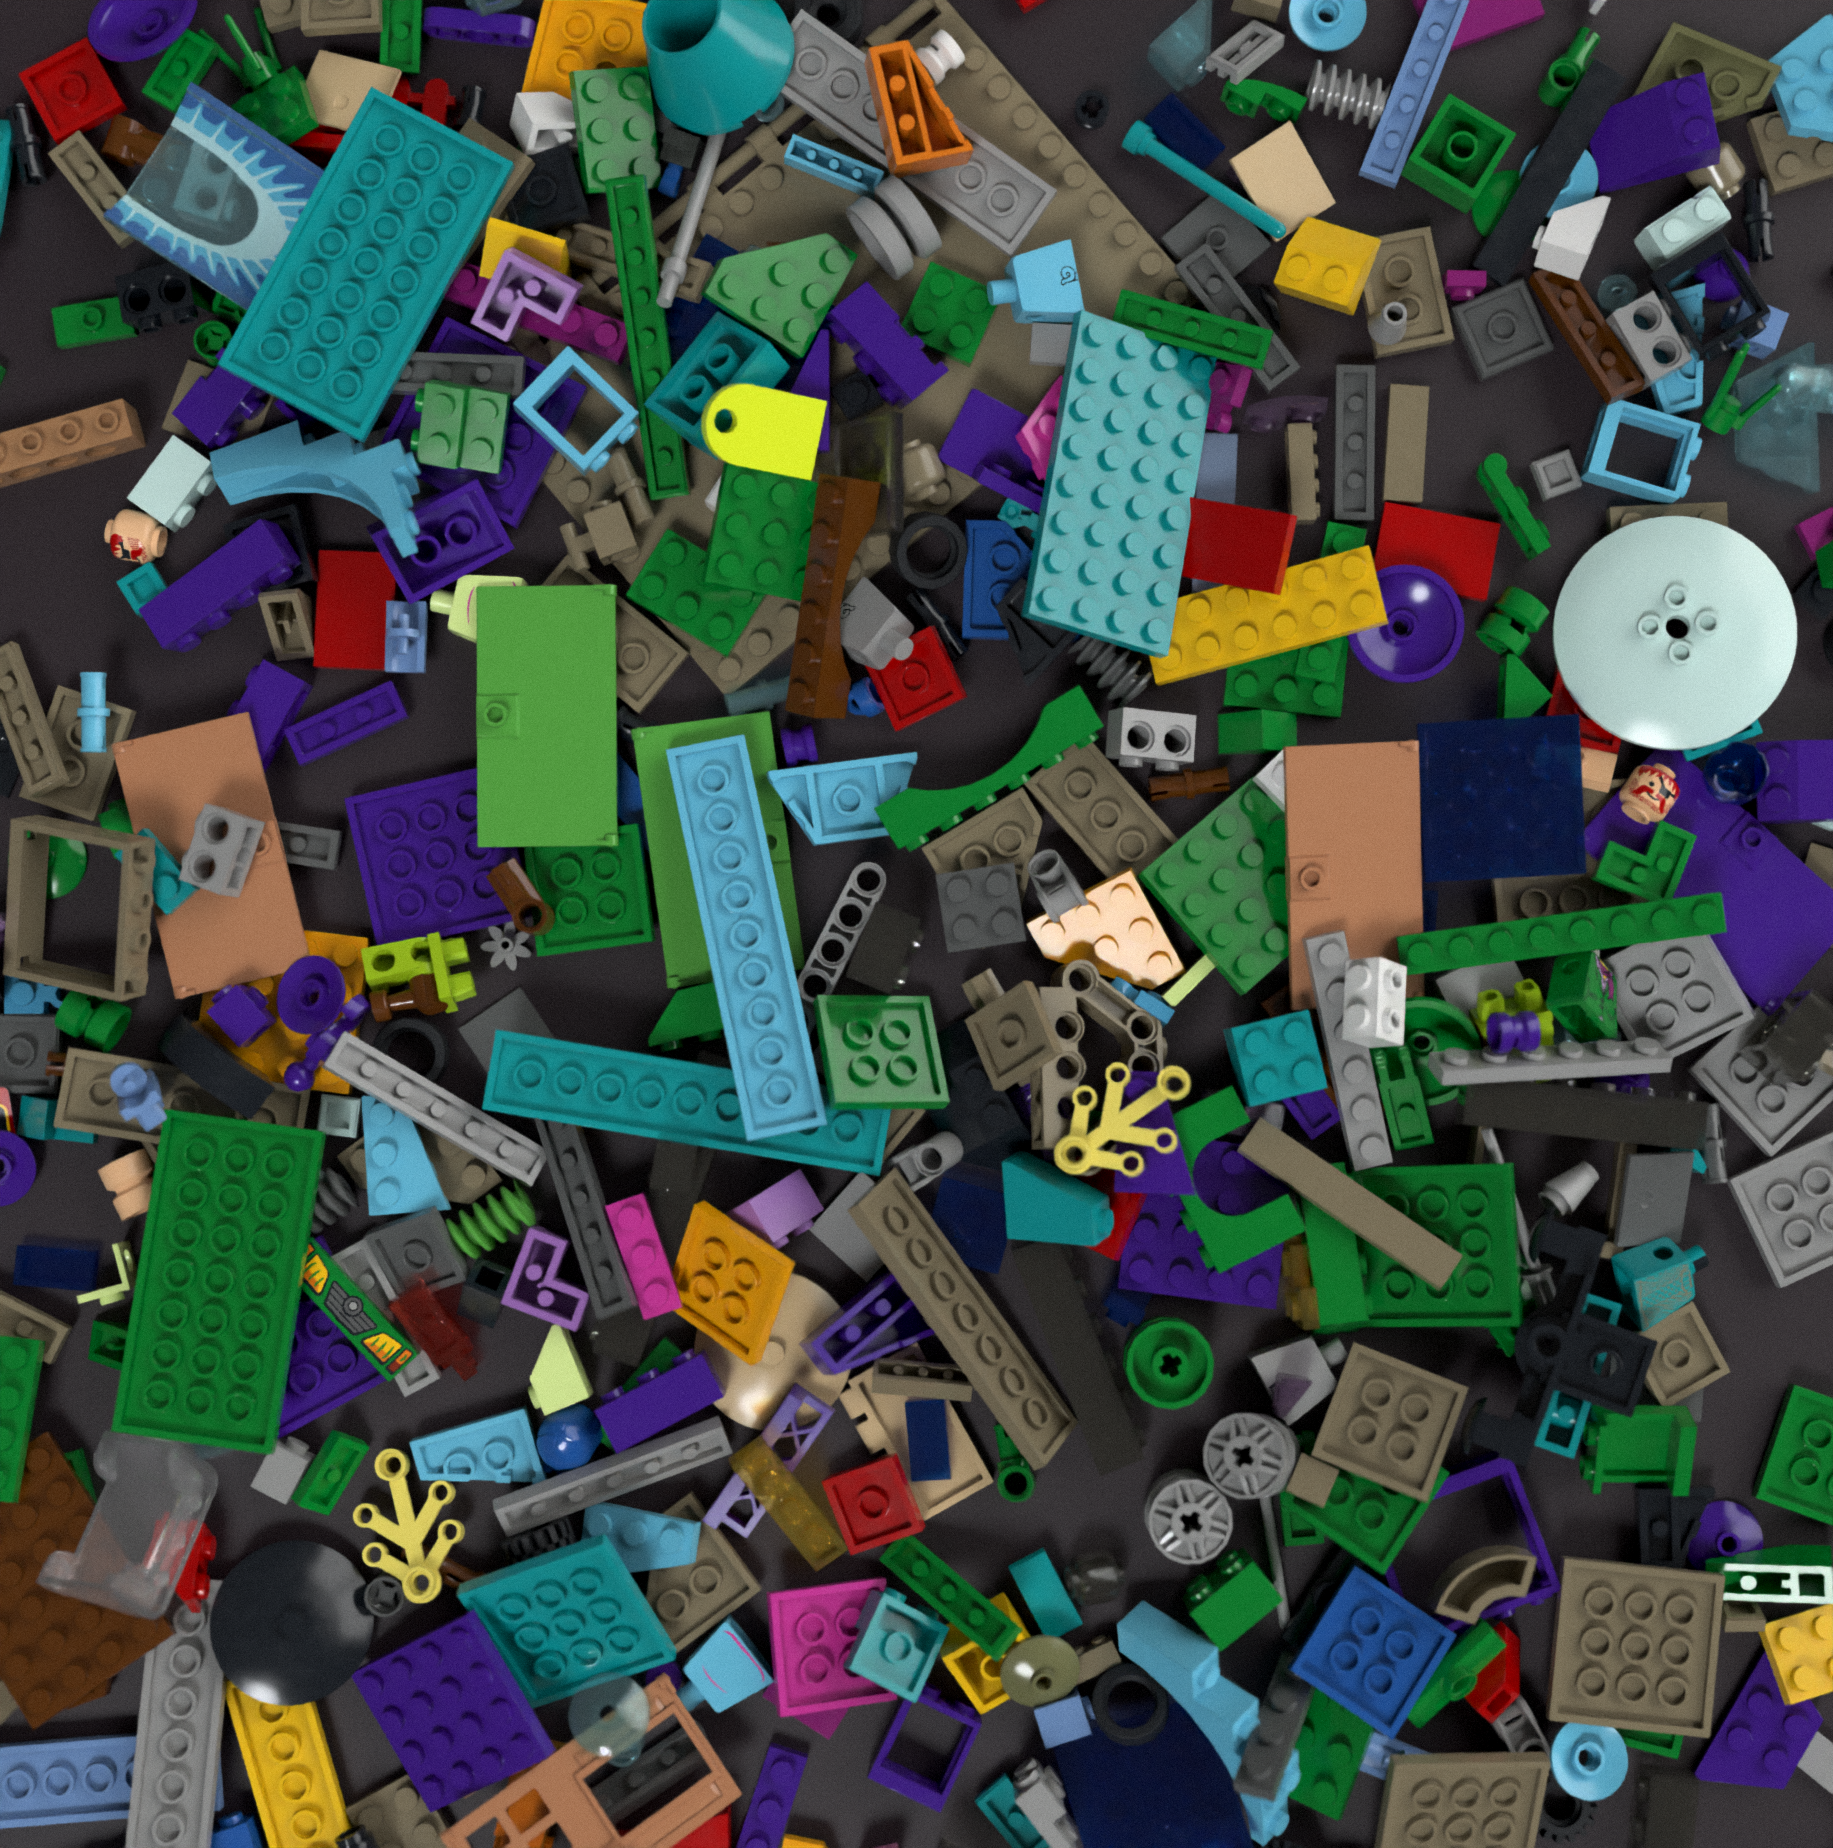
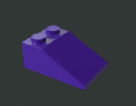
(1656, 135)
(454, 539)
(1798, 782)

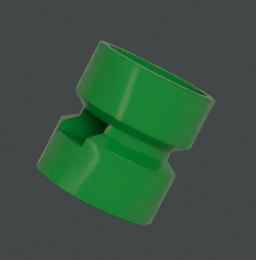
(1515, 609)
(96, 1019)

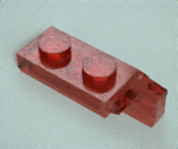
(434, 1329)

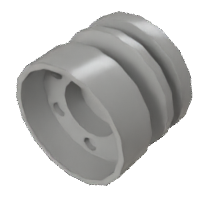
(1273, 1450)
(1181, 1493)

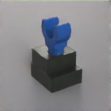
(680, 152)

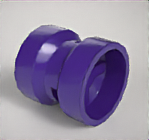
(1513, 1032)

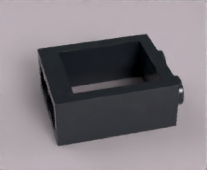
(1693, 262)

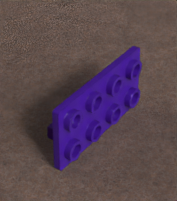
(986, 449)

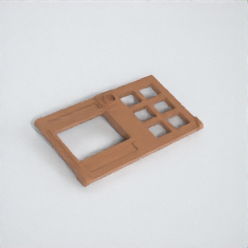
(577, 1810)

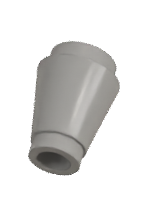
(1385, 330)
(1568, 1189)

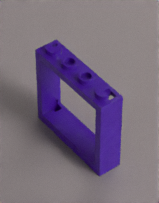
(1541, 1585)

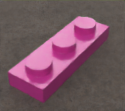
(644, 1256)

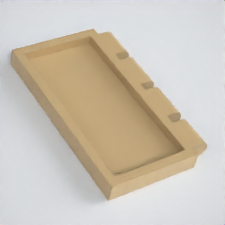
(888, 1429)

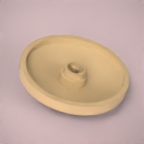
(759, 1389)

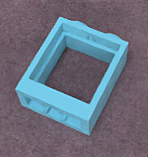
(547, 384)
(1601, 442)

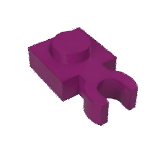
(1228, 391)

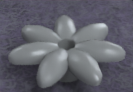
(513, 949)

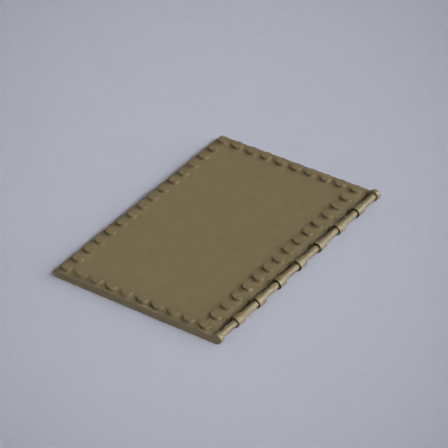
(791, 205)

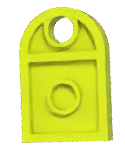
(768, 429)

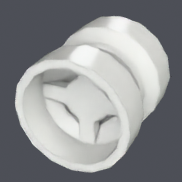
(940, 56)

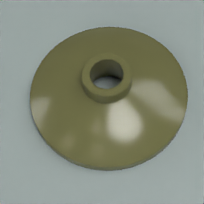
(1039, 1658)

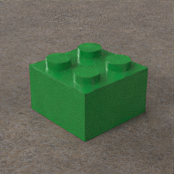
(1458, 153)
(1231, 1597)

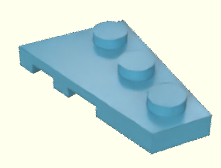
(1683, 388)
(397, 1163)
(485, 1449)
(643, 1537)

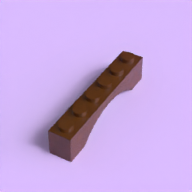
(841, 519)

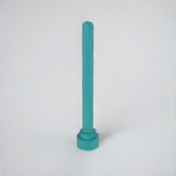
(1143, 141)

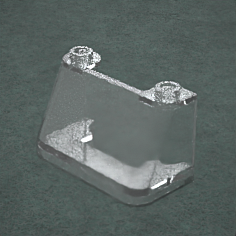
(138, 1528)

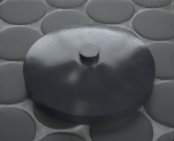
(291, 1622)

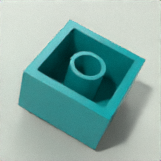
(1275, 1058)

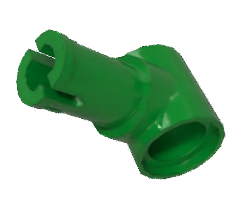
(1568, 68)
(1011, 1462)

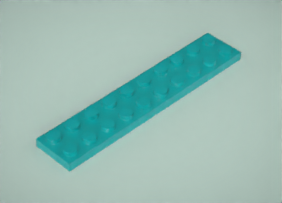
(664, 1102)

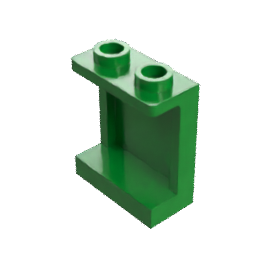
(1647, 1448)

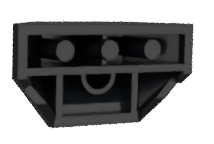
(977, 1114)

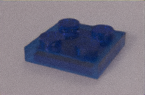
(972, 1222)

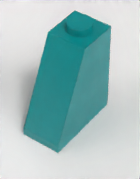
(1051, 1204)

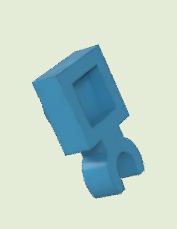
(29, 997)
(1150, 1001)

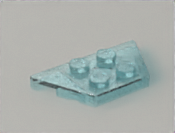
(1776, 436)

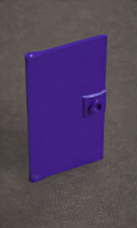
(1771, 900)

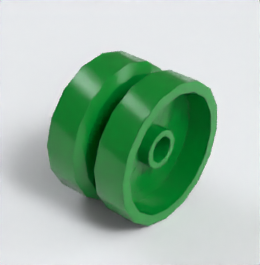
(1172, 1385)

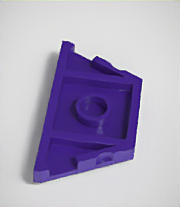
(1759, 1734)

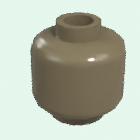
(1721, 177)
(921, 470)

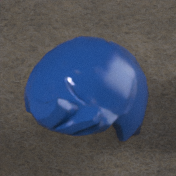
(568, 1438)

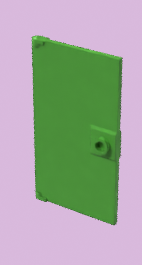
(546, 716)
(675, 894)

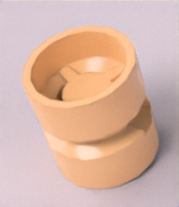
(131, 1181)

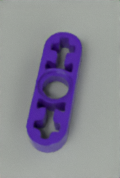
(470, 27)

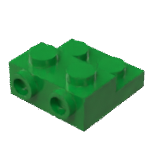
(461, 426)

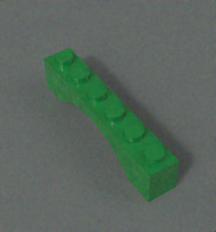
(1060, 725)

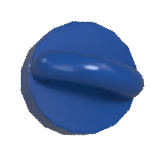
(866, 698)

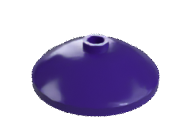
(138, 27)
(1431, 623)

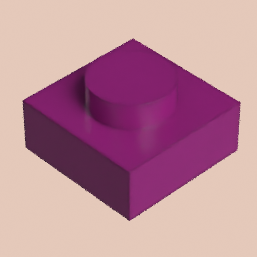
(1463, 283)

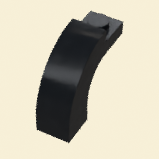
(214, 1066)

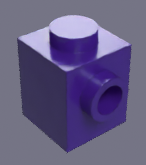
(241, 1013)

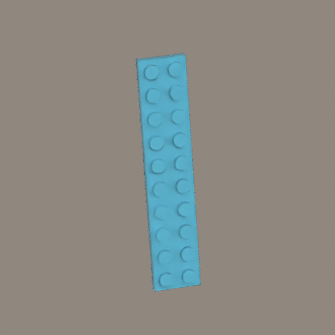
(746, 938)

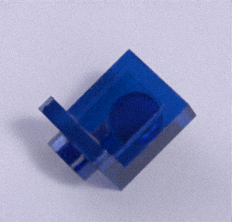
(1125, 1305)

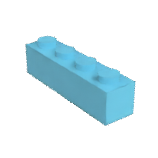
(833, 166)

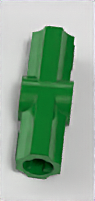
(1457, 1671)

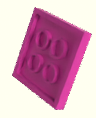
(810, 1643)

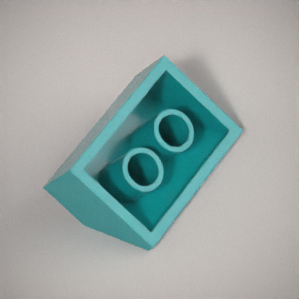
(716, 358)

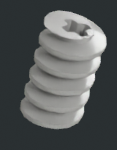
(1346, 94)

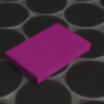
(1490, 18)

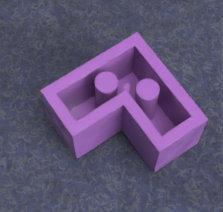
(522, 285)
(779, 1210)
(537, 1284)

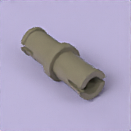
(630, 489)

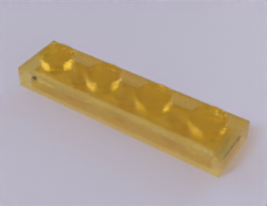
(788, 1503)

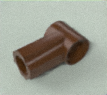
(129, 142)
(519, 896)

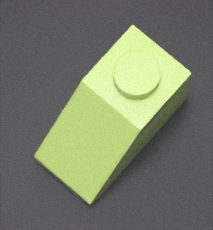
(558, 1374)

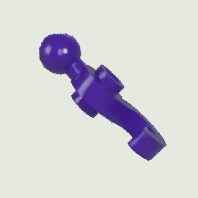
(301, 1074)

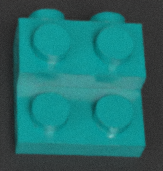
(896, 1643)

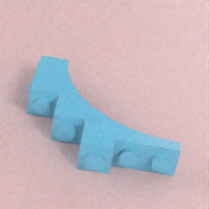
(333, 466)
(1223, 1711)

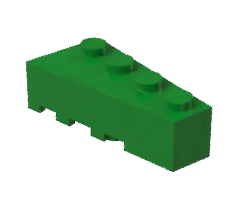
(1334, 1269)

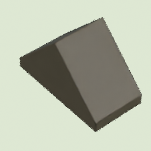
(289, 623)

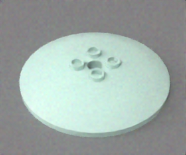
(1665, 688)

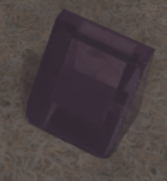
(1287, 1392)

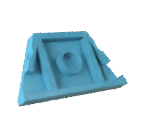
(1806, 82)
(839, 798)

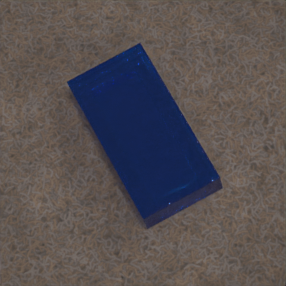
(1184, 133)
(56, 1267)
(928, 1439)

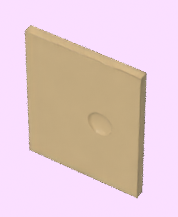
(341, 84)
(1282, 178)

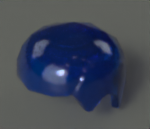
(1736, 773)

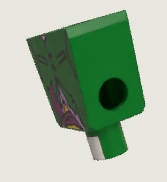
(1584, 996)

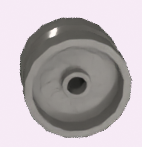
(894, 227)

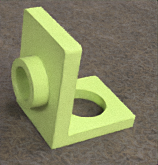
(127, 1273)

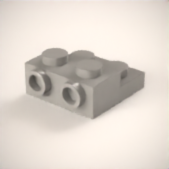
(1041, 1799)

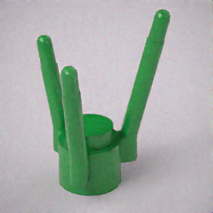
(256, 67)
(1724, 408)

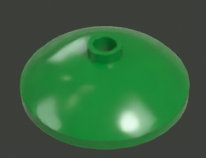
(1445, 1028)

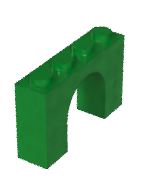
(1228, 1238)

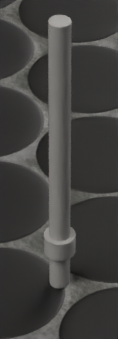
(674, 267)

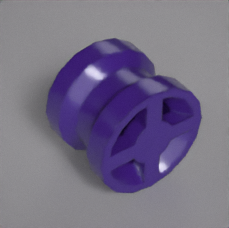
(799, 745)

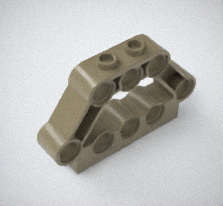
(1112, 1012)

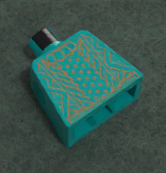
(1656, 1279)

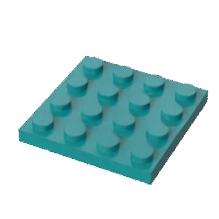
(568, 1619)

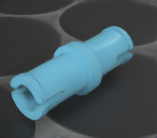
(93, 712)

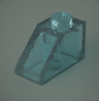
(1183, 47)

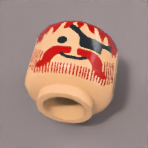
(136, 536)
(1649, 793)

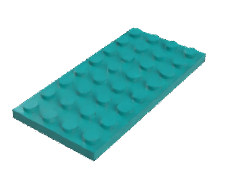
(366, 265)
(1119, 486)

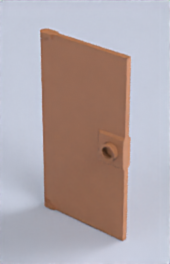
(1352, 852)
(212, 935)

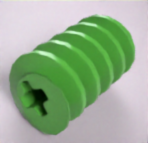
(492, 1221)

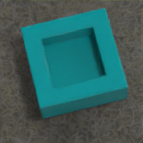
(142, 586)

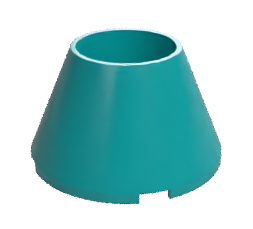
(716, 60)

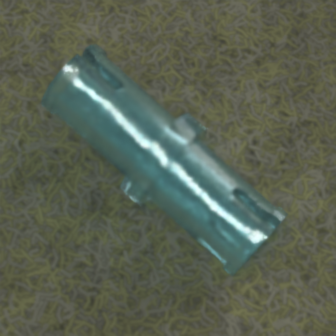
(760, 696)

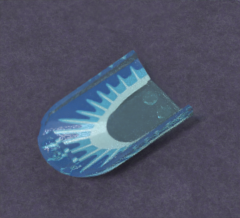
(217, 197)

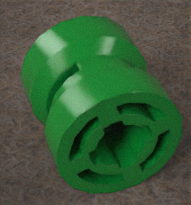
(210, 339)

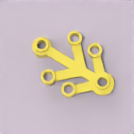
(1116, 1123)
(410, 1531)

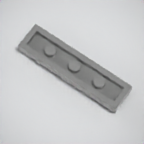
(367, 1273)

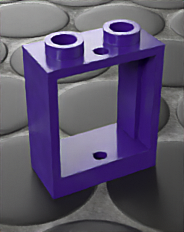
(912, 1783)

